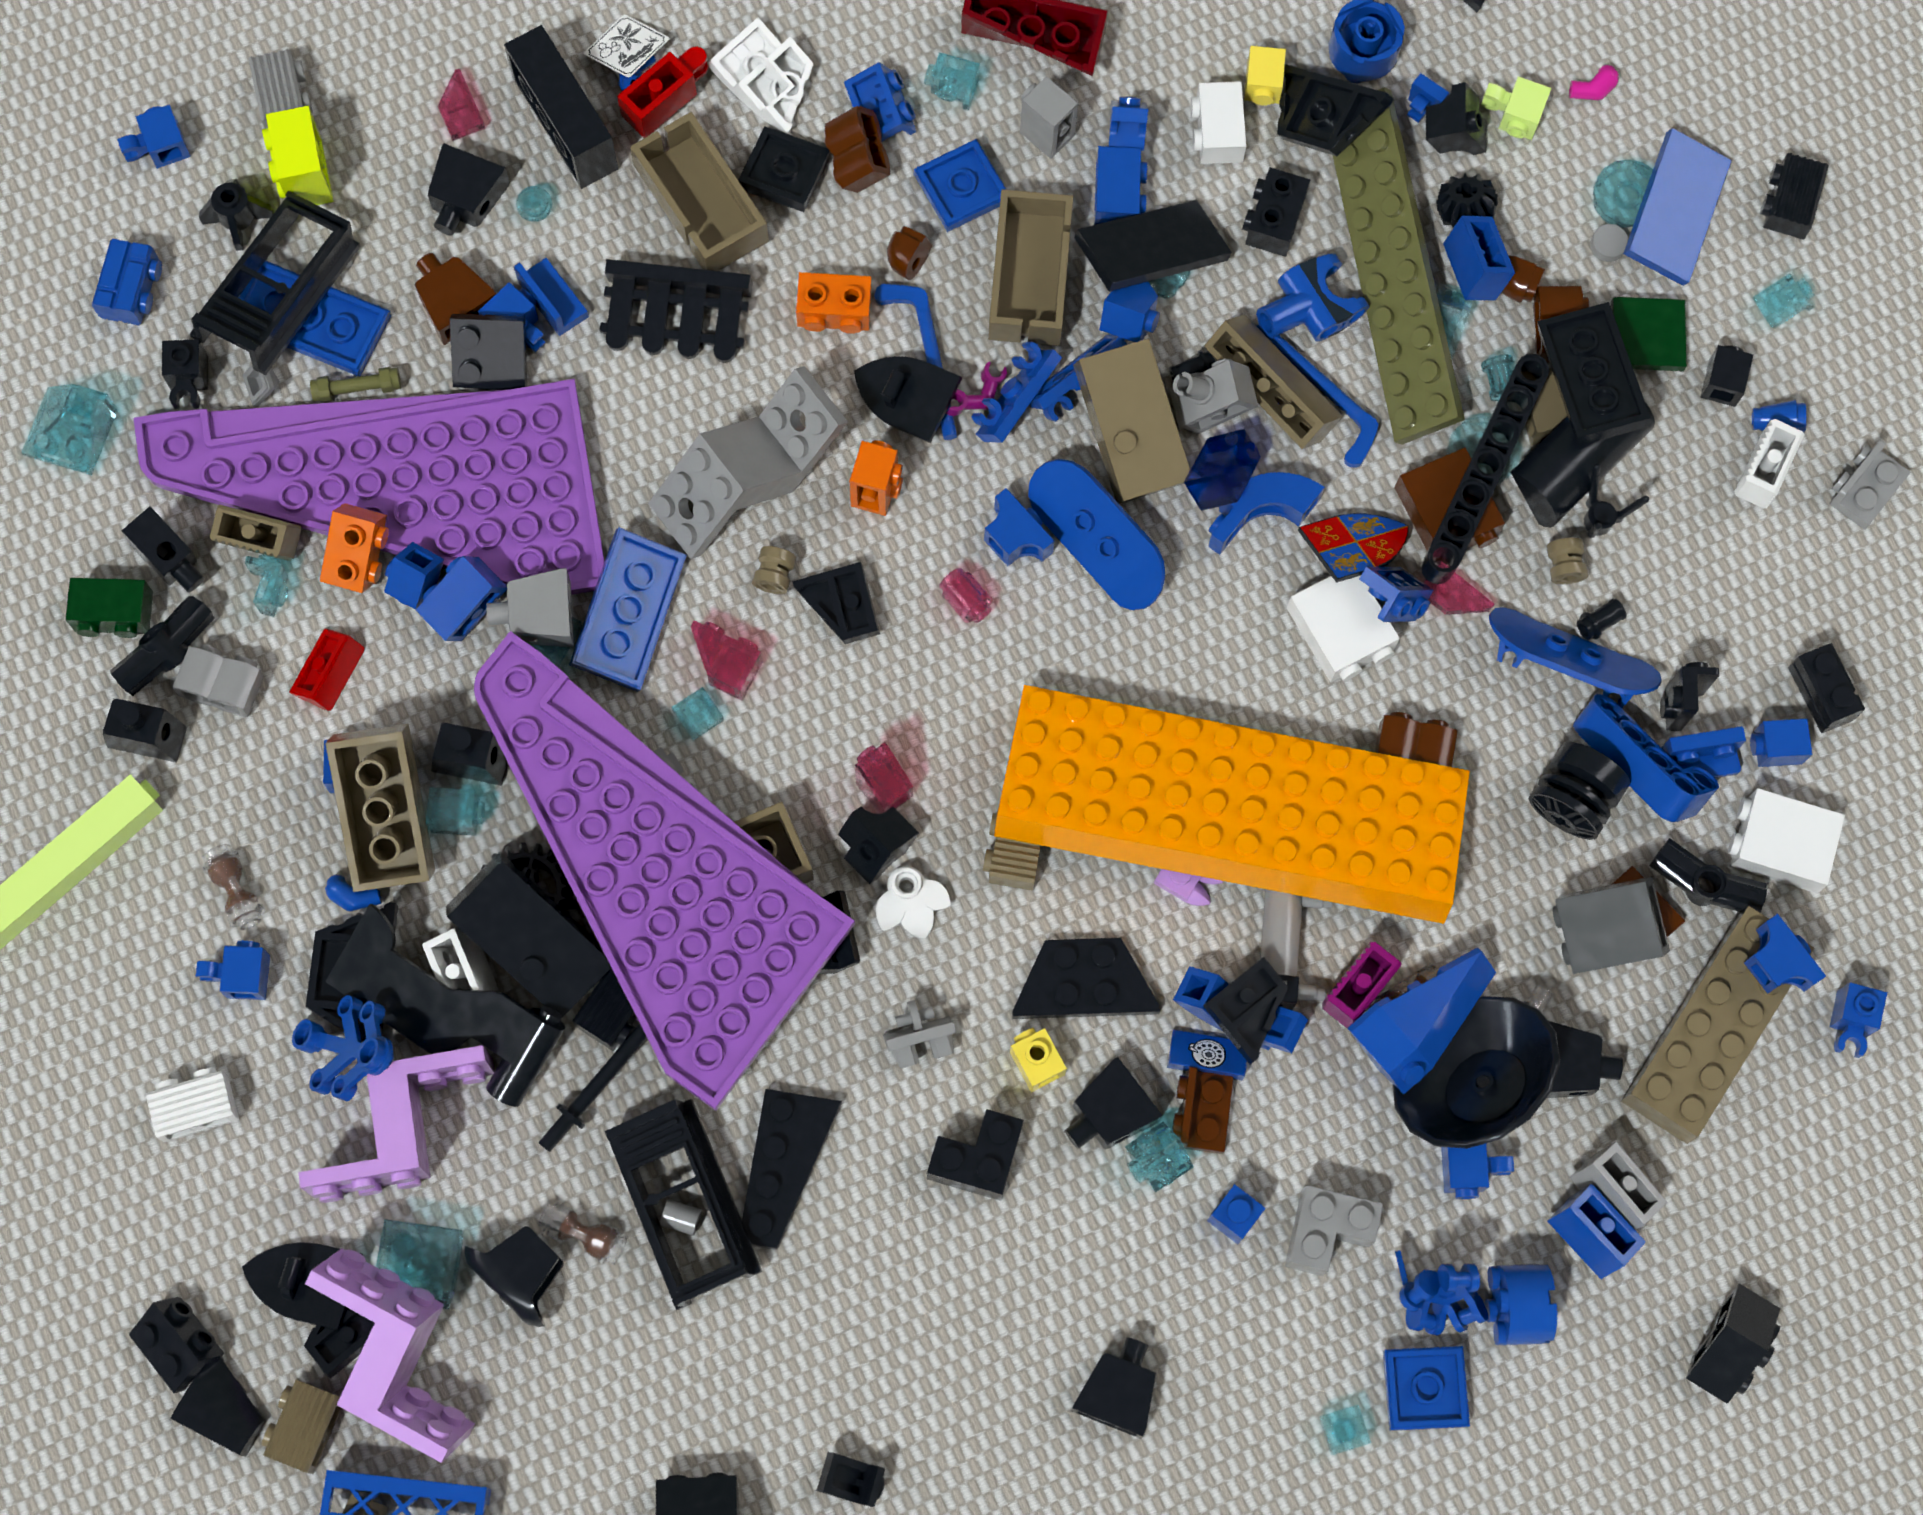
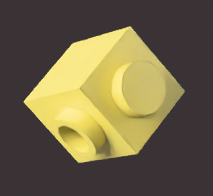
(1264, 75)
(1037, 1058)

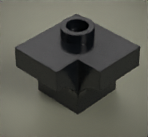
(1457, 122)
(876, 840)

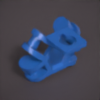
(1437, 1294)

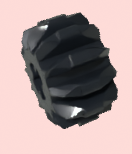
(1466, 198)

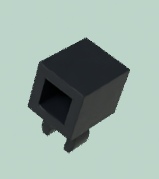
(185, 370)

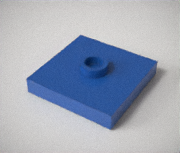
(960, 185)
(1426, 1388)

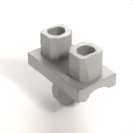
(903, 1041)

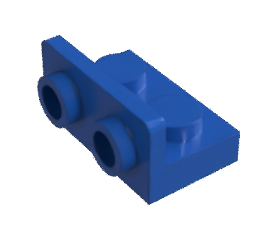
(881, 91)
(1404, 594)
(1709, 750)

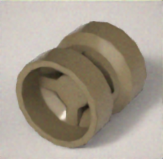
(1567, 561)
(774, 570)

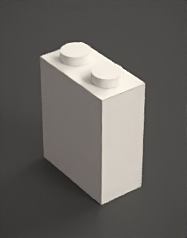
(1342, 626)
(1786, 840)

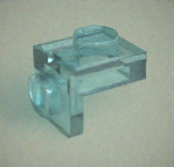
(1784, 300)
(272, 586)

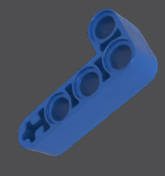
(1653, 774)

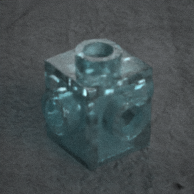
(1158, 1157)

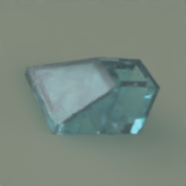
(71, 427)

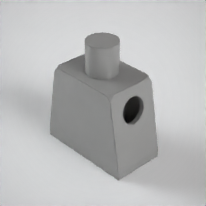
(537, 609)

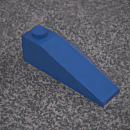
(1413, 1030)

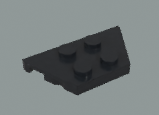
(1326, 110)
(327, 948)
(1084, 981)

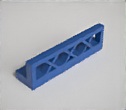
(401, 1487)

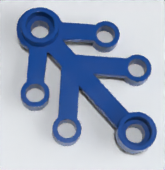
(372, 1055)

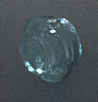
(534, 204)

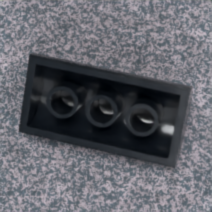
(1560, 471)

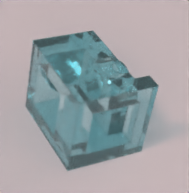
(953, 79)

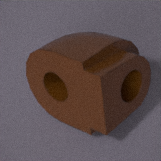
(908, 252)
(1525, 280)

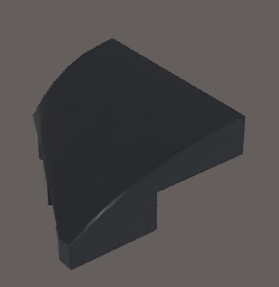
(220, 1409)

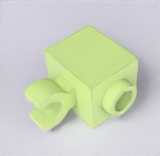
(1520, 108)

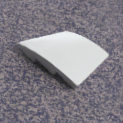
(764, 73)

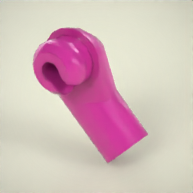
(1598, 87)

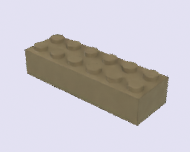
(1707, 1037)

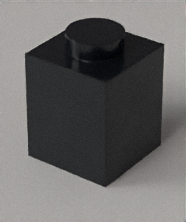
(1727, 375)

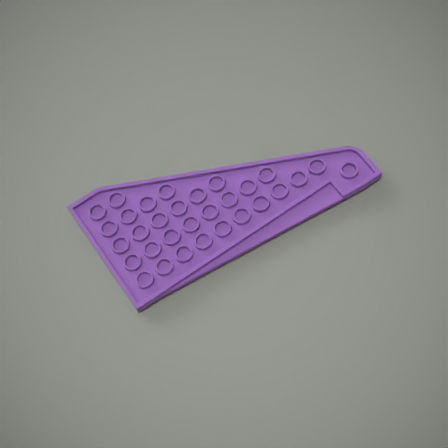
(450, 471)
(681, 899)

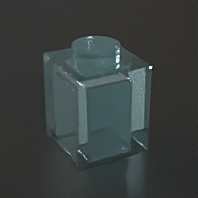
(454, 811)

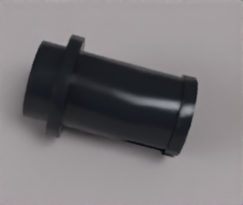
(1194, 365)
(1594, 623)

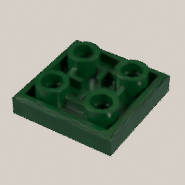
(1652, 332)

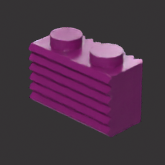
(1361, 984)

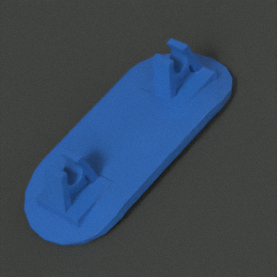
(1098, 533)
(1572, 655)

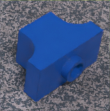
(1128, 123)
(1016, 531)
(1783, 958)

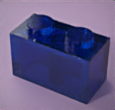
(1222, 469)

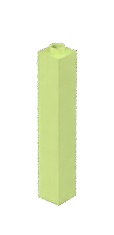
(74, 854)

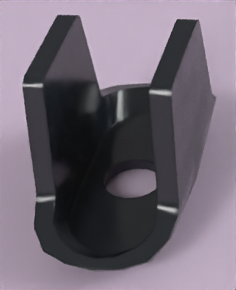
(518, 1272)

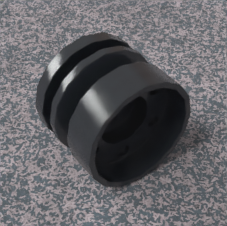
(1579, 790)

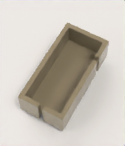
(700, 194)
(1030, 267)

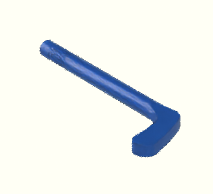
(918, 298)
(1366, 423)

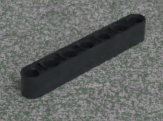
(1489, 452)

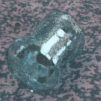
(1498, 372)

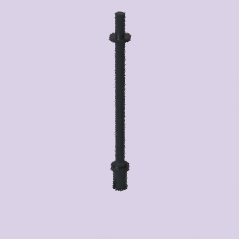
(572, 1114)

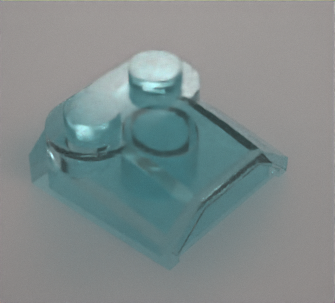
(422, 1256)

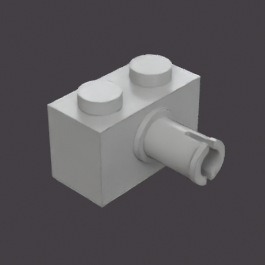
(1212, 395)

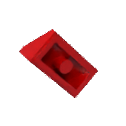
(327, 669)

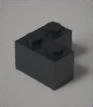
(981, 1167)
(1736, 1345)

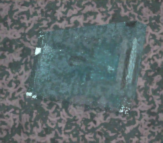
(1454, 314)

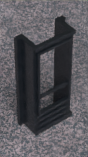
(264, 333)
(658, 1135)

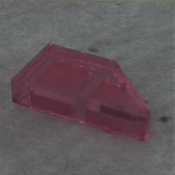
(459, 108)
(1457, 596)

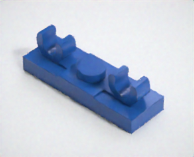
(1066, 379)
(1016, 393)

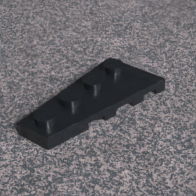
(784, 1155)

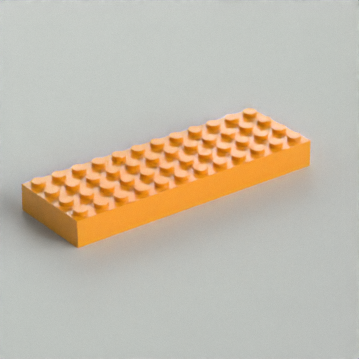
(1234, 804)

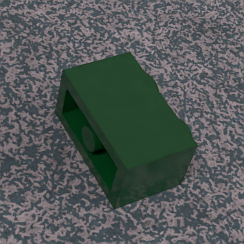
(109, 606)

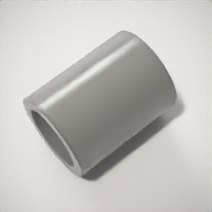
(681, 1217)

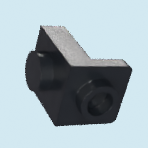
(851, 1480)

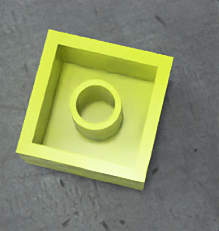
(297, 155)

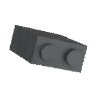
(1611, 925)

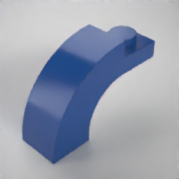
(1266, 494)
(1201, 986)

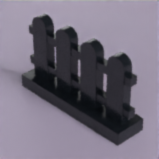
(660, 281)

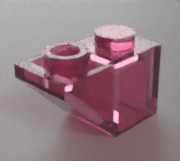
(726, 661)
(882, 778)

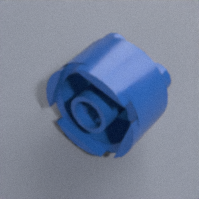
(1366, 40)
(1521, 1304)

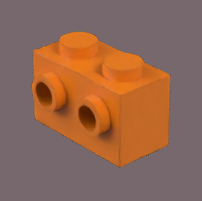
(834, 302)
(875, 477)
(354, 548)

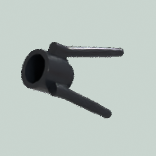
(1602, 514)

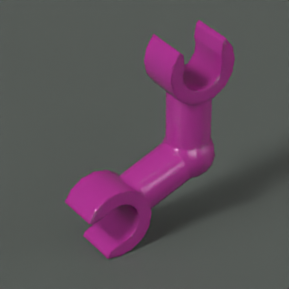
(972, 402)

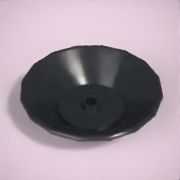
(1486, 1078)

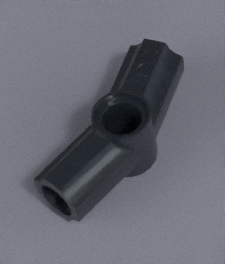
(163, 646)
(1729, 890)

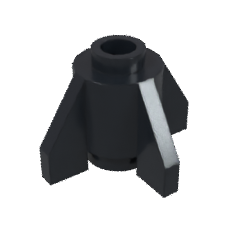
(234, 210)

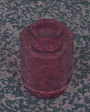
(966, 596)

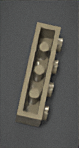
(1276, 382)

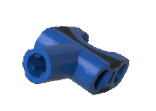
(1310, 302)

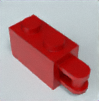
(662, 90)

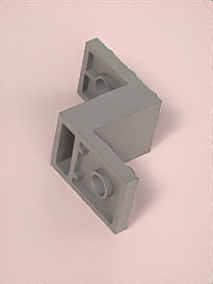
(747, 462)

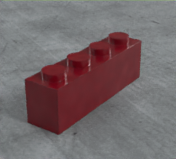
(1052, 27)

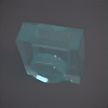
(697, 713)
(1344, 1430)

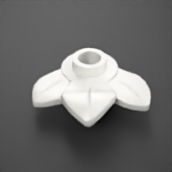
(911, 908)

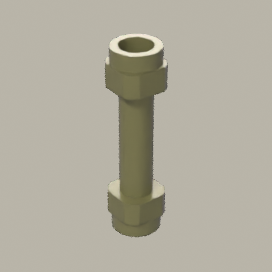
(323, 389)

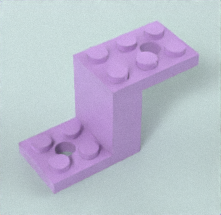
(398, 1124)
(380, 1377)

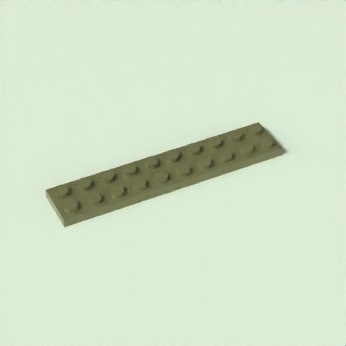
(1397, 281)

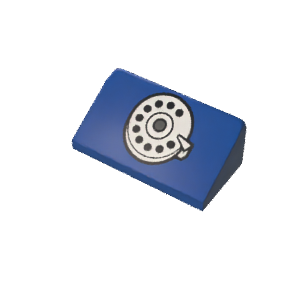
(1206, 1053)

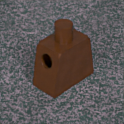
(449, 290)

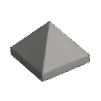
(259, 385)

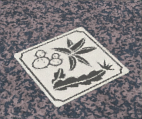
(626, 46)

